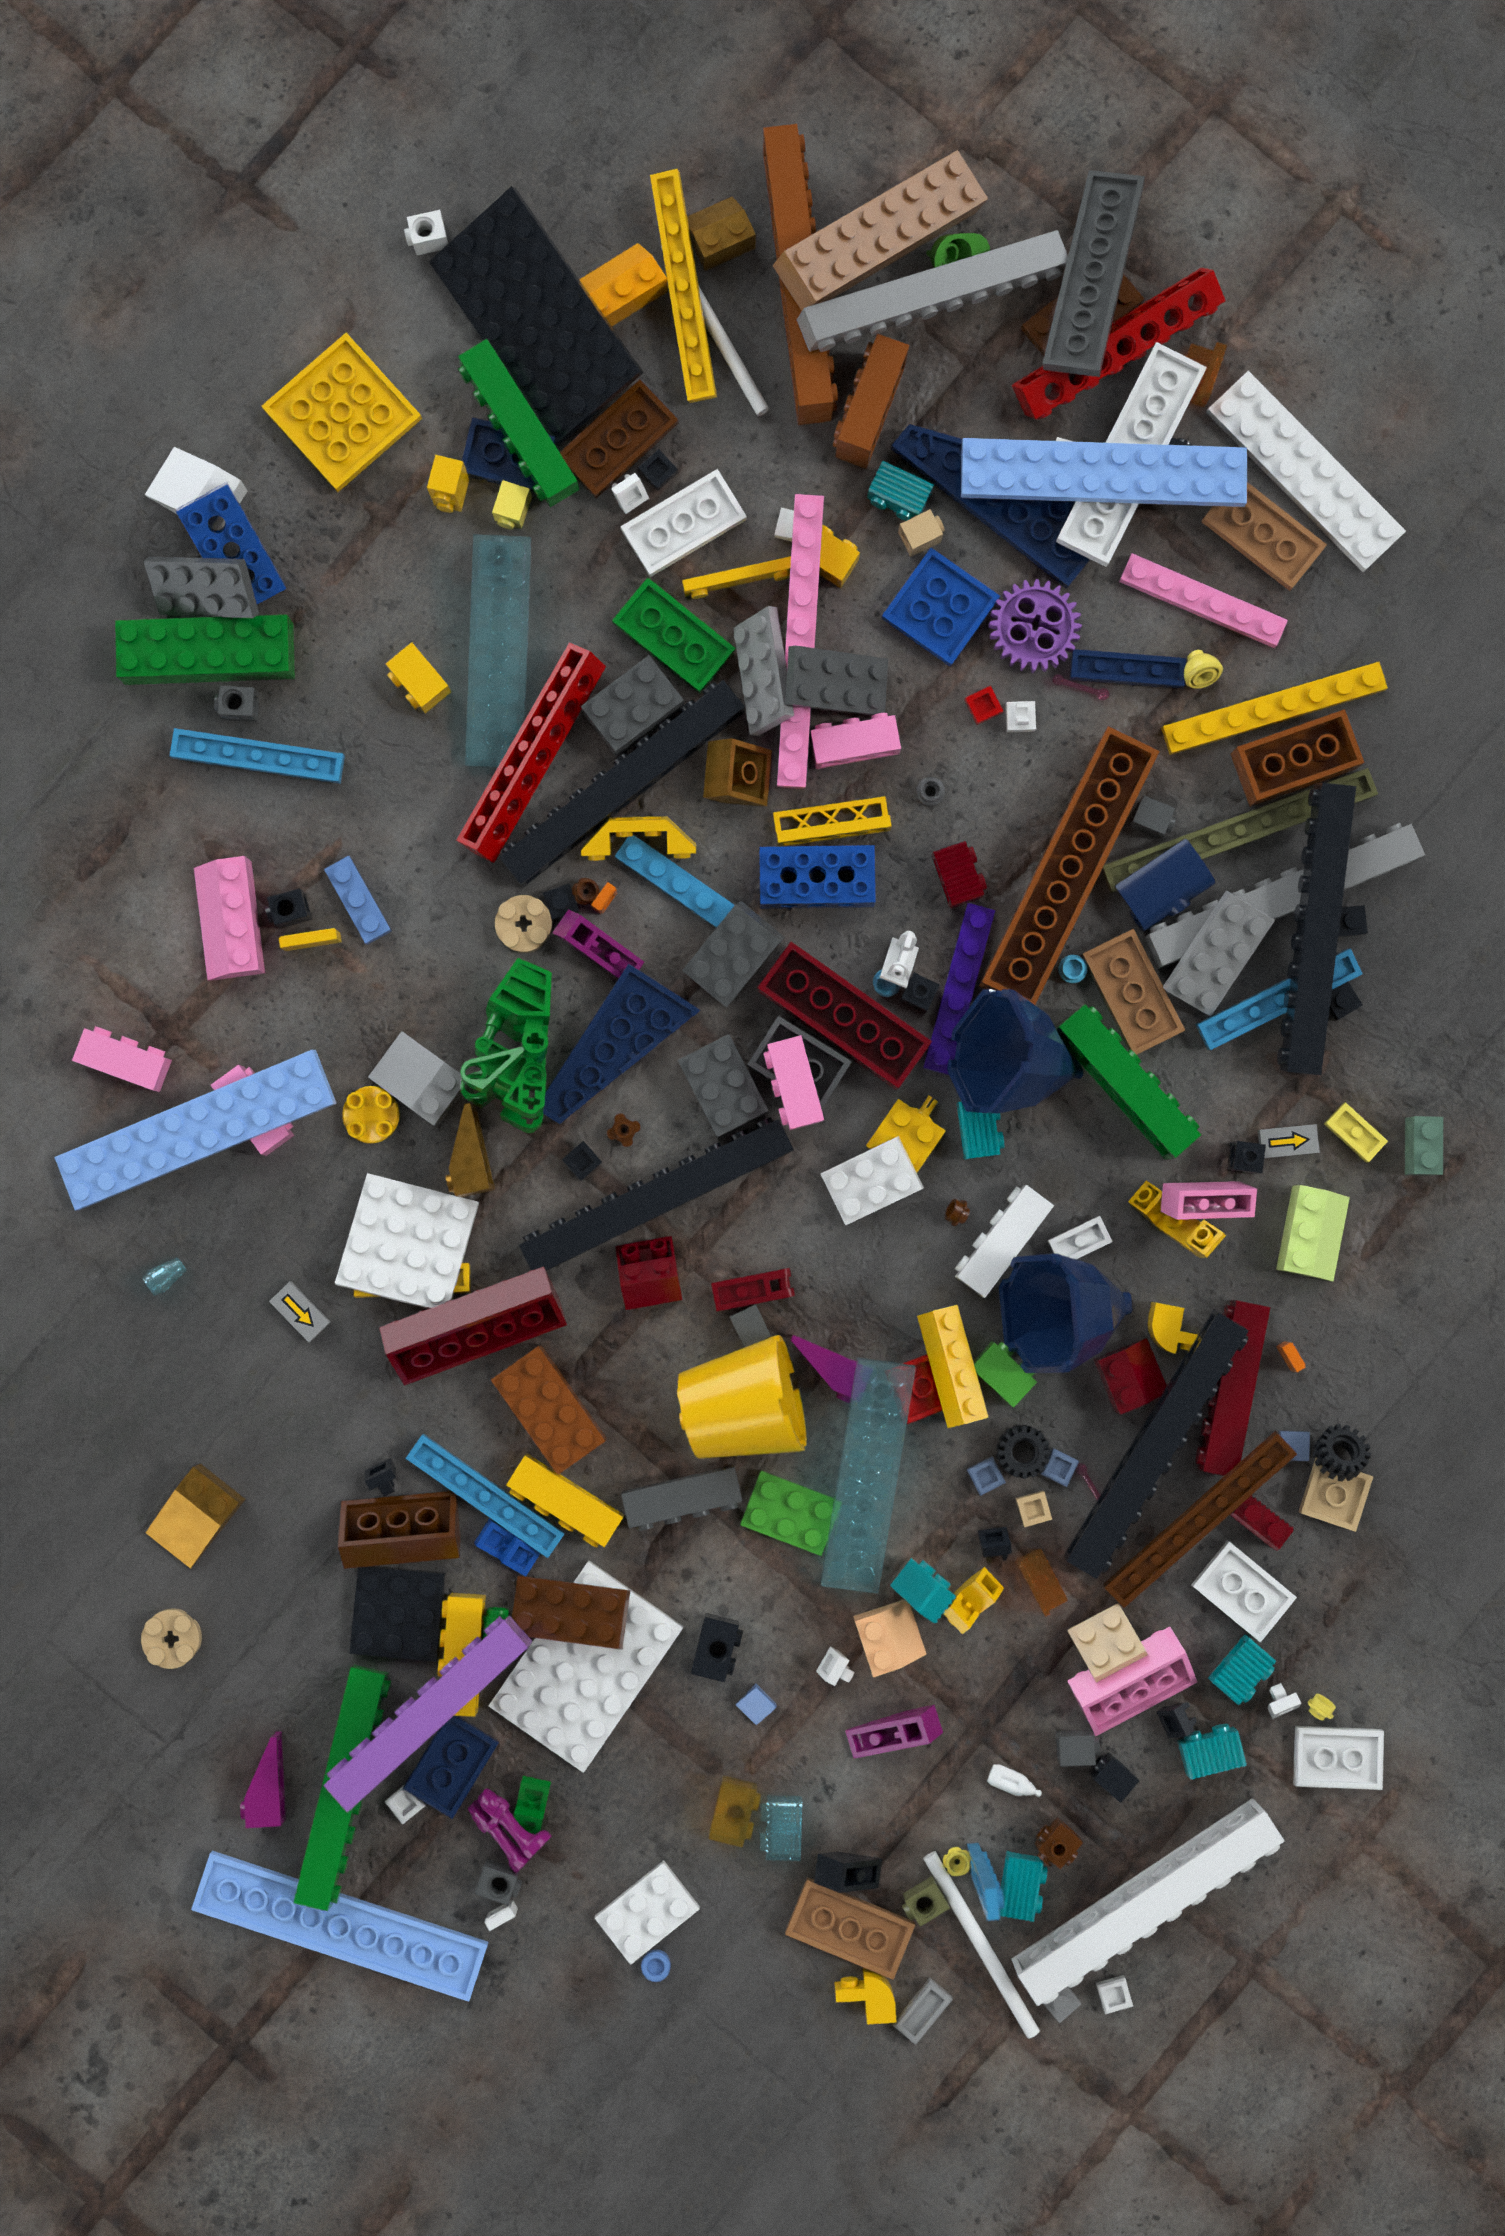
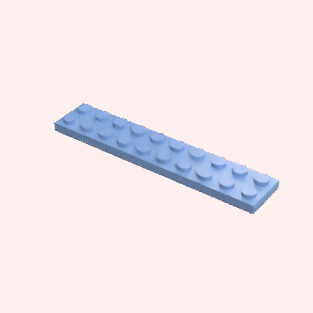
(1103, 472)
(195, 1130)
(347, 1931)

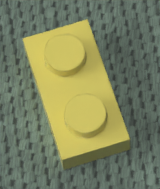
(1355, 1132)

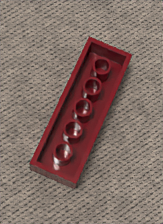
(843, 1015)
(473, 1326)

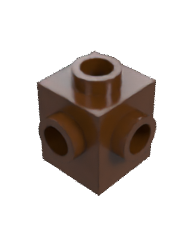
(1066, 1840)

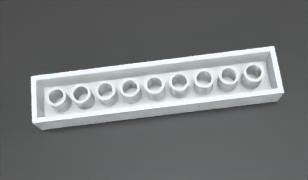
(1146, 1902)

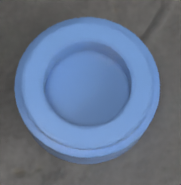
(655, 1965)

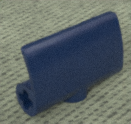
(1165, 885)

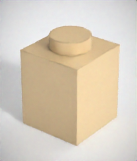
(921, 532)

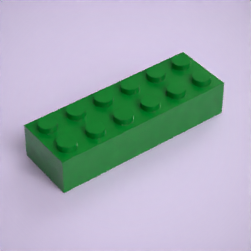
(204, 649)
(1127, 1083)

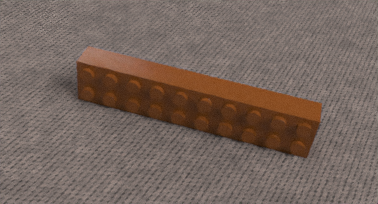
(792, 222)
(1070, 865)

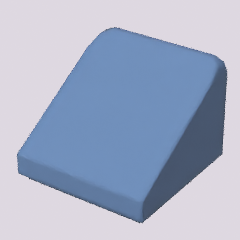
(756, 1704)

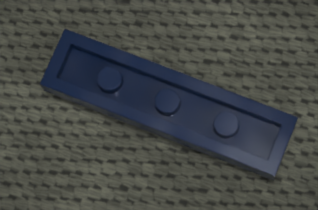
(1127, 668)

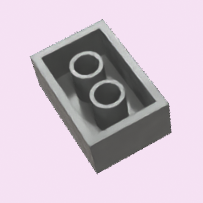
(632, 706)
(733, 953)
(825, 1063)
(723, 1086)

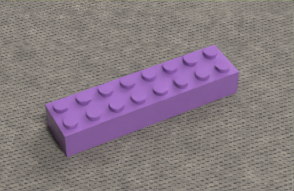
(422, 1718)

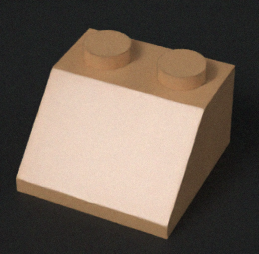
(890, 1637)

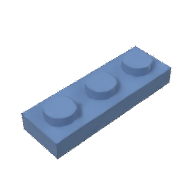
(357, 900)

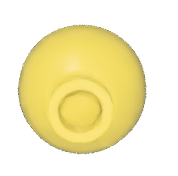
(1201, 669)

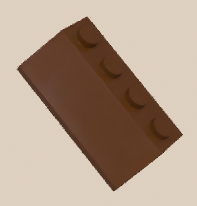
(399, 1529)

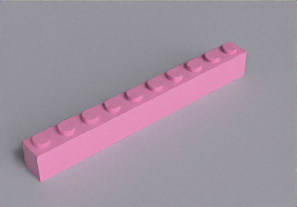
(801, 630)

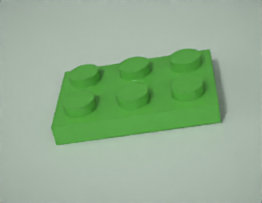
(789, 1512)

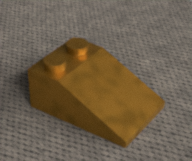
(469, 1160)
(194, 1515)

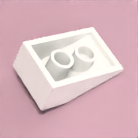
(188, 477)

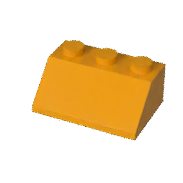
(626, 283)

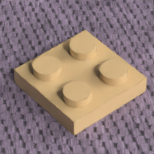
(1335, 1500)
(1107, 1642)

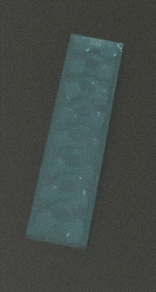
(497, 646)
(867, 1475)

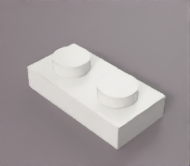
(1081, 1239)

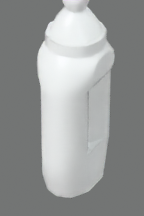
(1011, 1781)

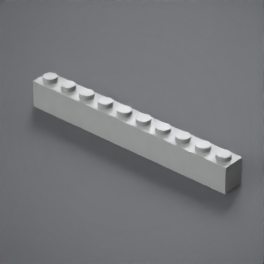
(932, 291)
(1281, 897)

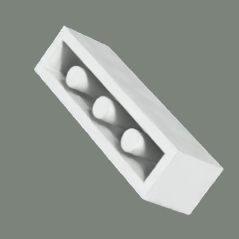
(1003, 1241)

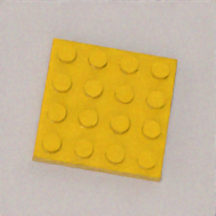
(341, 412)

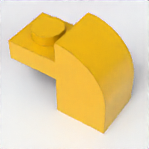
(1165, 1327)
(973, 1598)
(873, 1990)

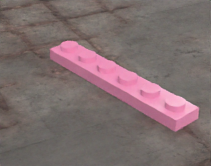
(1203, 600)

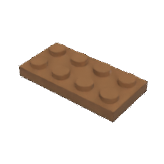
(1267, 537)
(1133, 992)
(850, 1928)

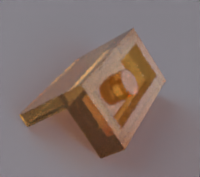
(1212, 360)
(1041, 1581)

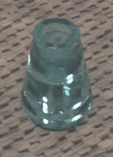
(164, 1276)

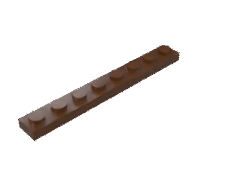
(1200, 1519)

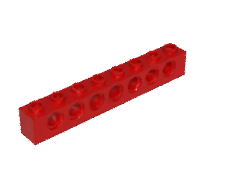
(1206, 295)
(531, 752)

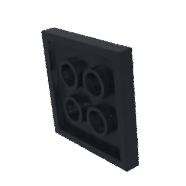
(397, 1613)

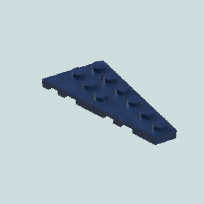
(623, 1031)

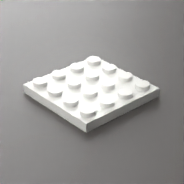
(406, 1242)

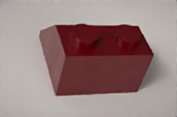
(1131, 1376)

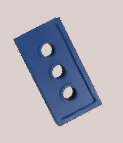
(237, 529)
(829, 861)

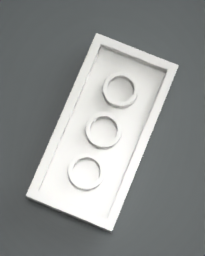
(683, 523)

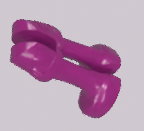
(492, 1811)

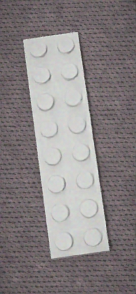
(1146, 418)
(1305, 471)

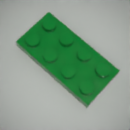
(673, 635)

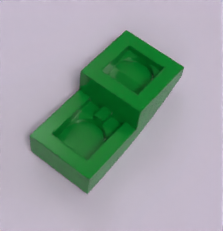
(532, 1803)

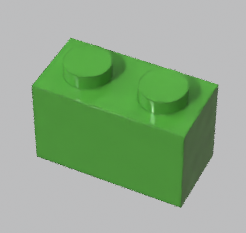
(1003, 1373)

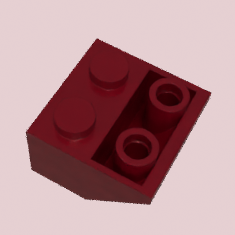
(648, 1273)

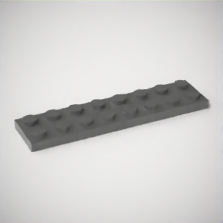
(1093, 273)

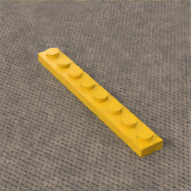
(683, 286)
(1274, 708)

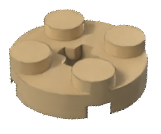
(534, 911)
(159, 1651)

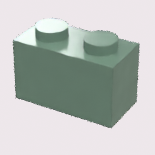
(1424, 1145)

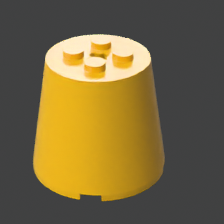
(743, 1403)

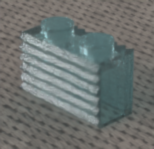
(783, 1828)

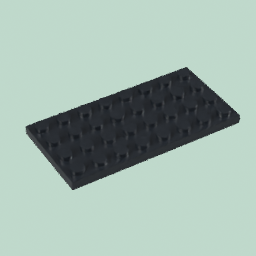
(536, 315)

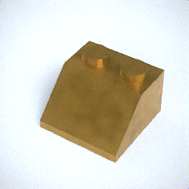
(721, 233)
(737, 772)

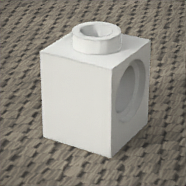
(427, 221)

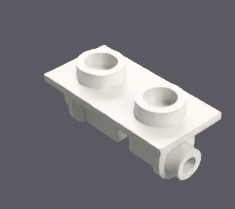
(900, 959)

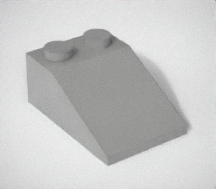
(418, 1079)

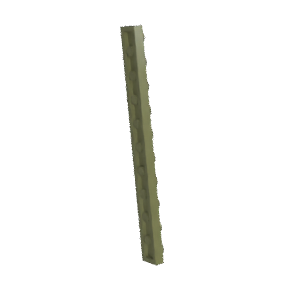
(1239, 829)

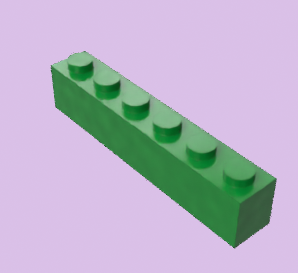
(518, 423)

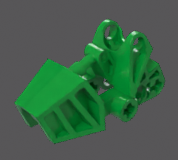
(523, 1013)

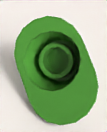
(956, 247)

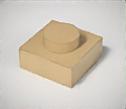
(1033, 1508)

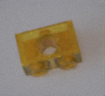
(723, 1826)

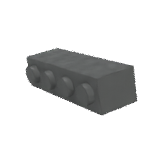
(682, 1496)

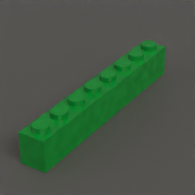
(332, 1824)

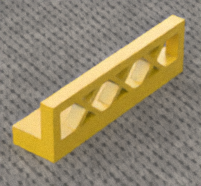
(835, 829)

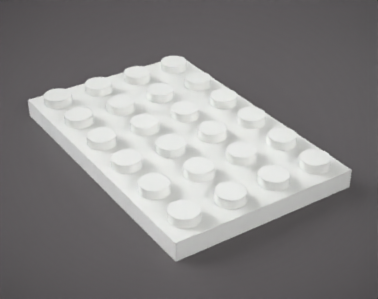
(579, 1692)

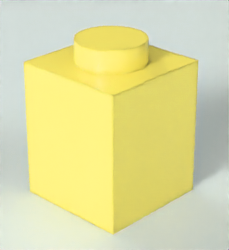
(511, 505)

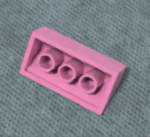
(229, 918)
(1137, 1686)

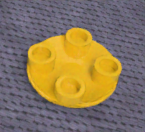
(370, 1114)

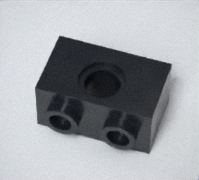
(711, 1665)

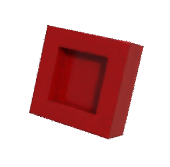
(983, 705)

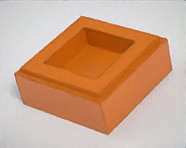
(604, 898)
(1291, 1356)

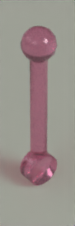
(1102, 694)
(1081, 1470)

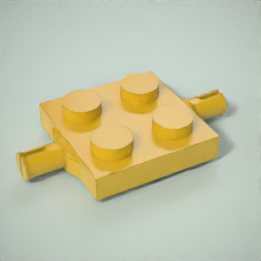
(914, 1129)

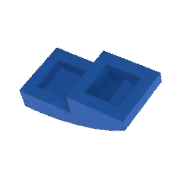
(506, 1547)

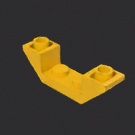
(677, 841)
(1192, 1234)

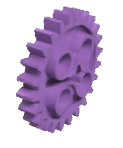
(1042, 601)

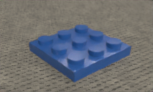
(940, 607)

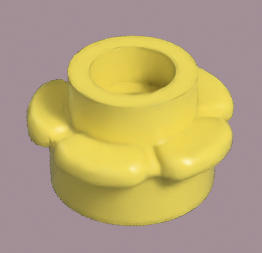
(1321, 1707)
(957, 1869)

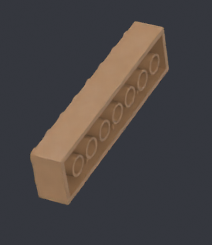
(880, 231)

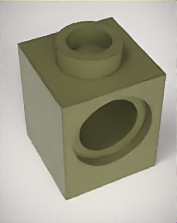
(926, 1888)

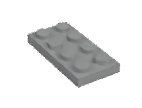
(762, 670)
(1218, 953)

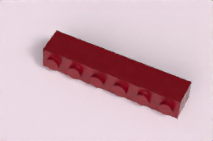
(1231, 1405)

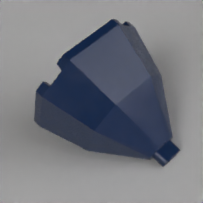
(1008, 1054)
(1058, 1311)

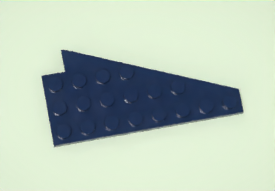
(1024, 524)

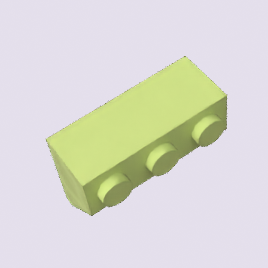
(1313, 1232)

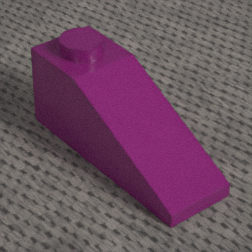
(595, 944)
(834, 1368)
(895, 1732)
(266, 1794)

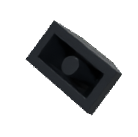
(847, 1871)

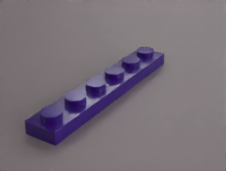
(959, 985)

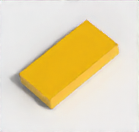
(310, 939)

